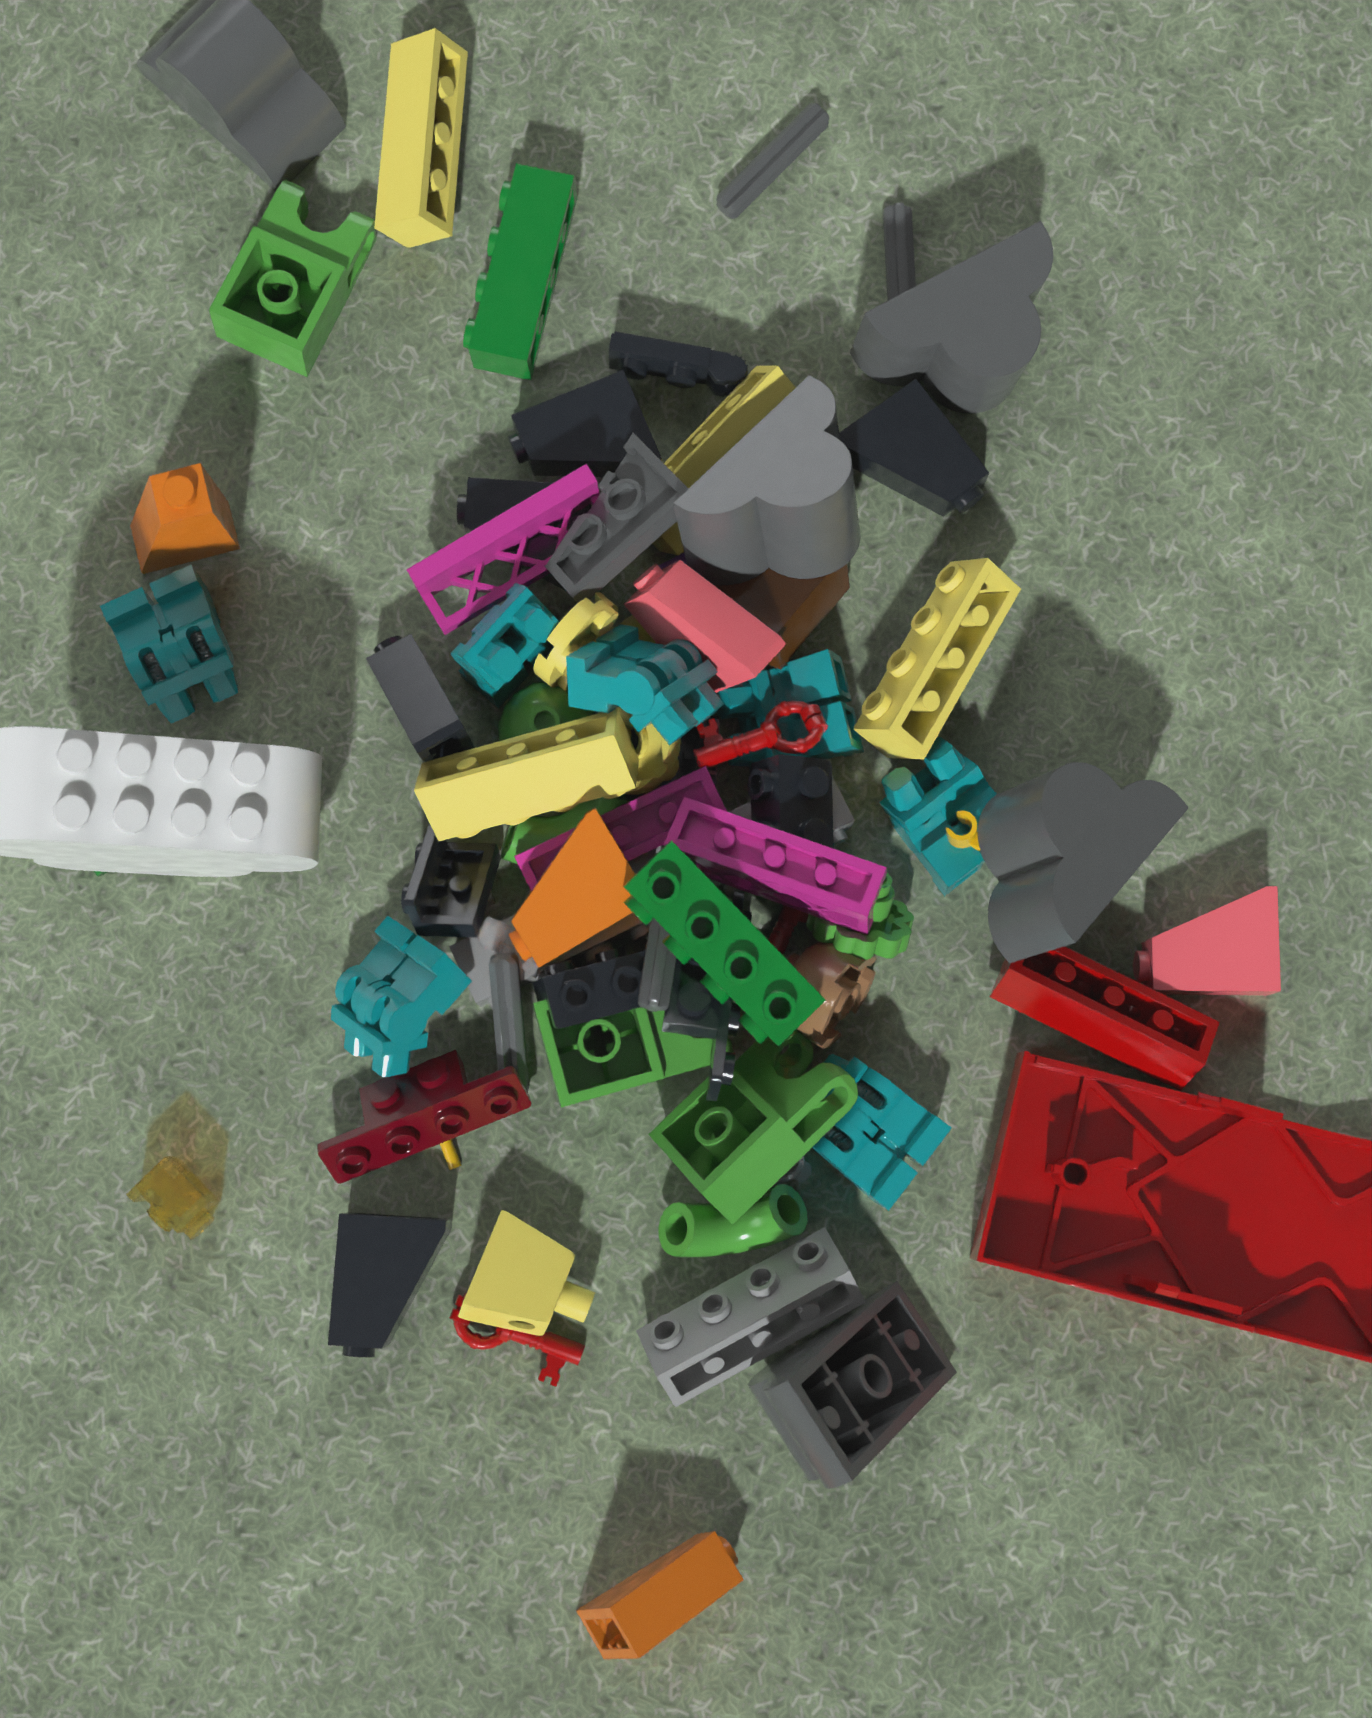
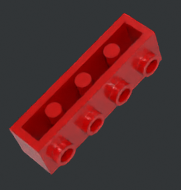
(1109, 1013)

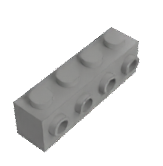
(750, 1317)

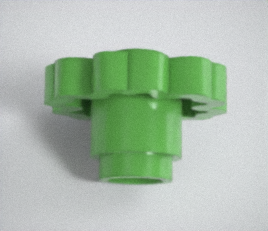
(886, 937)

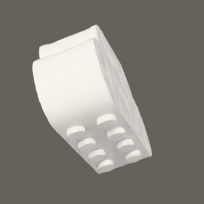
(157, 803)

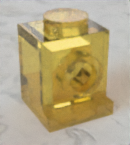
(176, 1198)

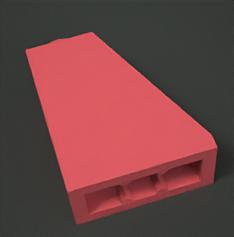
(686, 606)
(1218, 952)

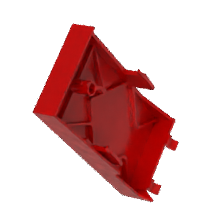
(1182, 1205)

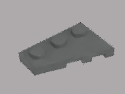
(620, 524)

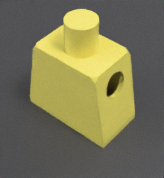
(523, 1281)

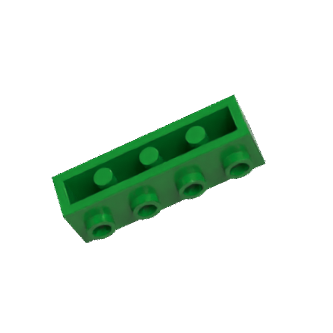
(521, 272)
(724, 943)

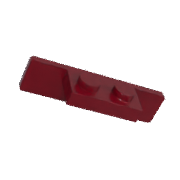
(419, 1112)

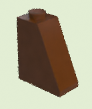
(789, 604)

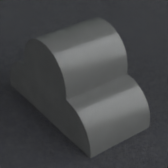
(244, 87)
(964, 328)
(776, 497)
(1066, 851)
(853, 1386)

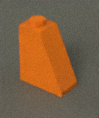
(181, 520)
(575, 894)
(661, 1597)

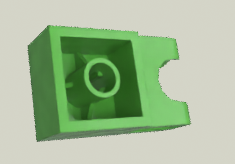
(290, 282)
(633, 1058)
(757, 1125)

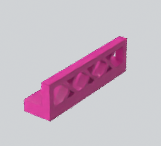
(494, 541)
(634, 825)
(778, 865)

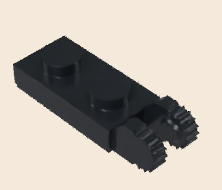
(677, 362)

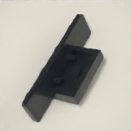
(700, 1014)

